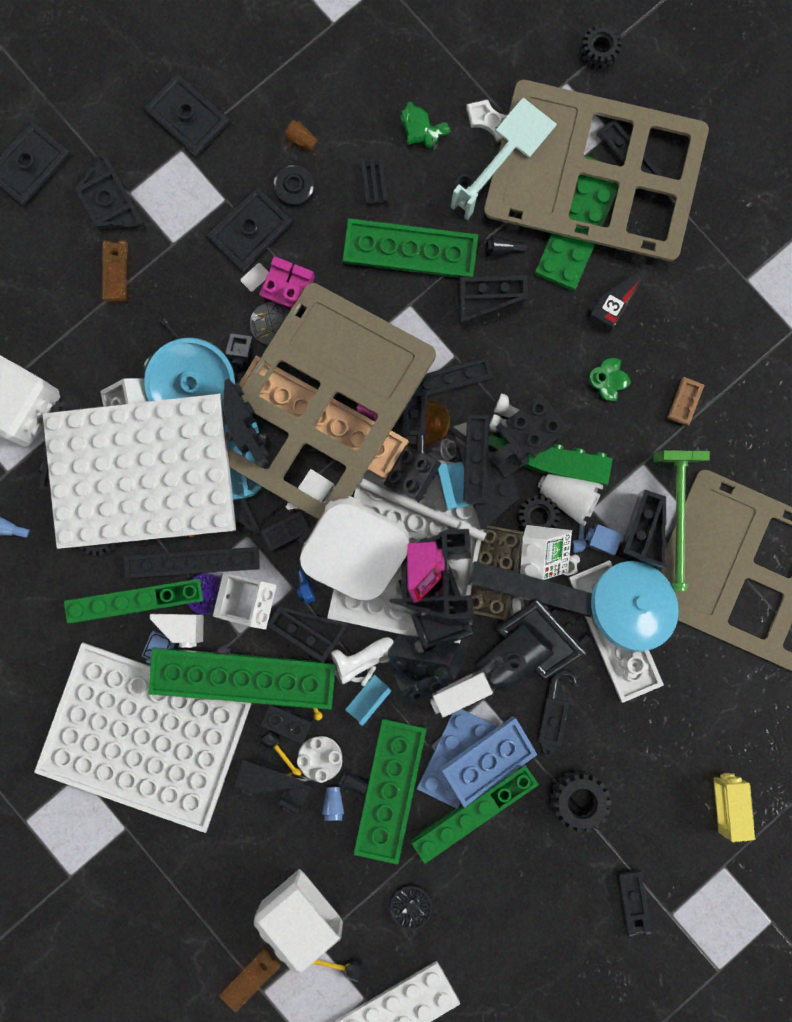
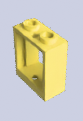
(734, 808)

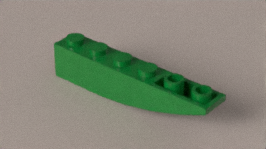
(565, 463)
(133, 601)
(465, 820)

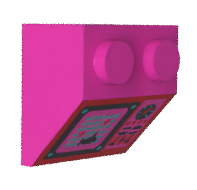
(424, 568)

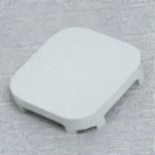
(354, 549)

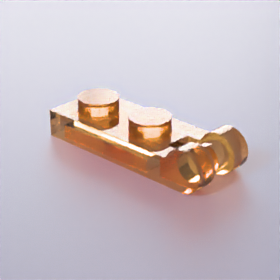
(114, 271)
(249, 980)

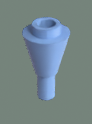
(9, 528)

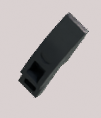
(240, 422)

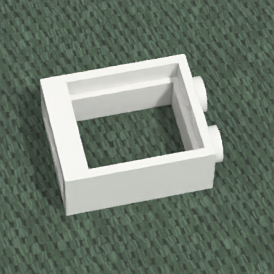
(233, 586)
(461, 693)

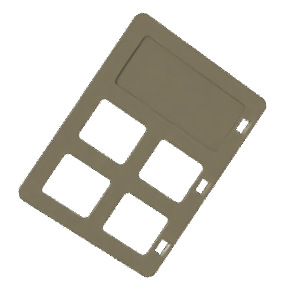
(547, 180)
(350, 356)
(720, 555)

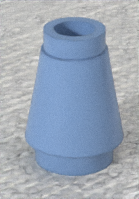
(333, 804)

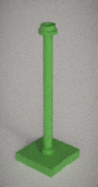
(681, 460)

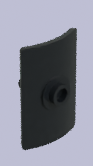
(514, 659)

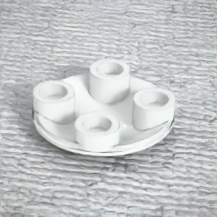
(320, 758)

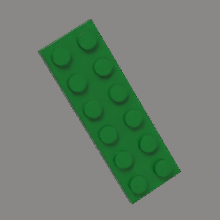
(410, 248)
(565, 256)
(390, 791)

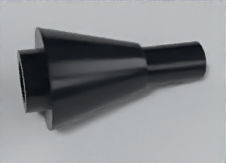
(498, 246)

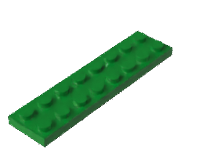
(241, 678)

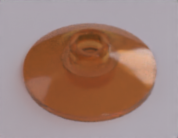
(437, 414)

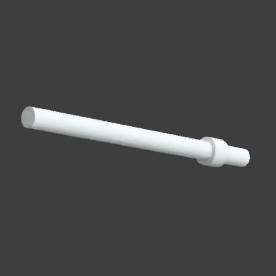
(442, 518)

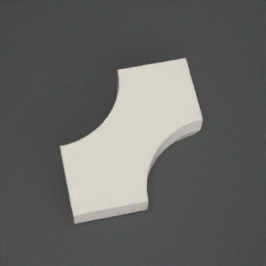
(485, 117)

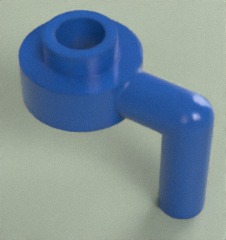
(305, 591)

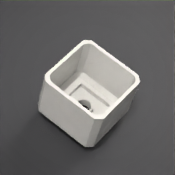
(23, 403)
(298, 922)

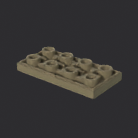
(502, 550)

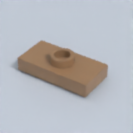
(685, 401)

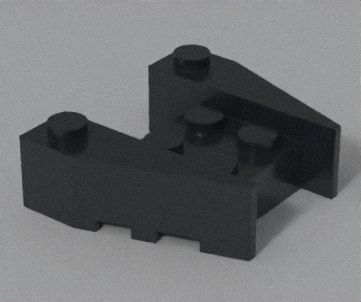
(438, 603)

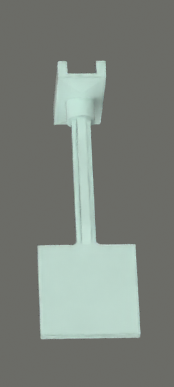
(524, 130)

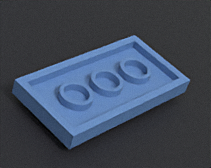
(459, 734)
(488, 761)

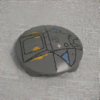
(267, 321)

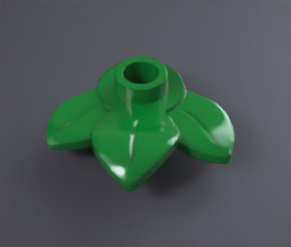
(612, 379)

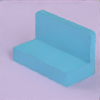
(452, 485)
(368, 699)

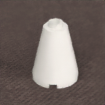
(571, 495)

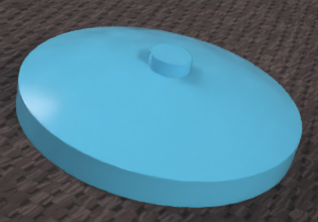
(187, 370)
(634, 606)

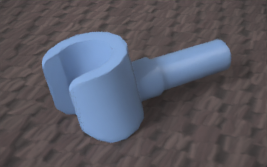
(579, 545)

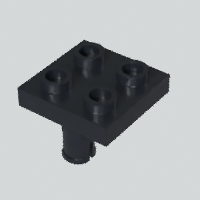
(412, 474)

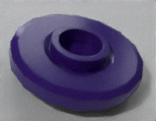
(210, 589)

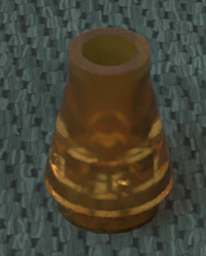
(300, 134)

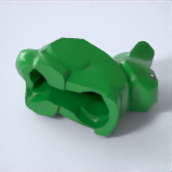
(418, 126)

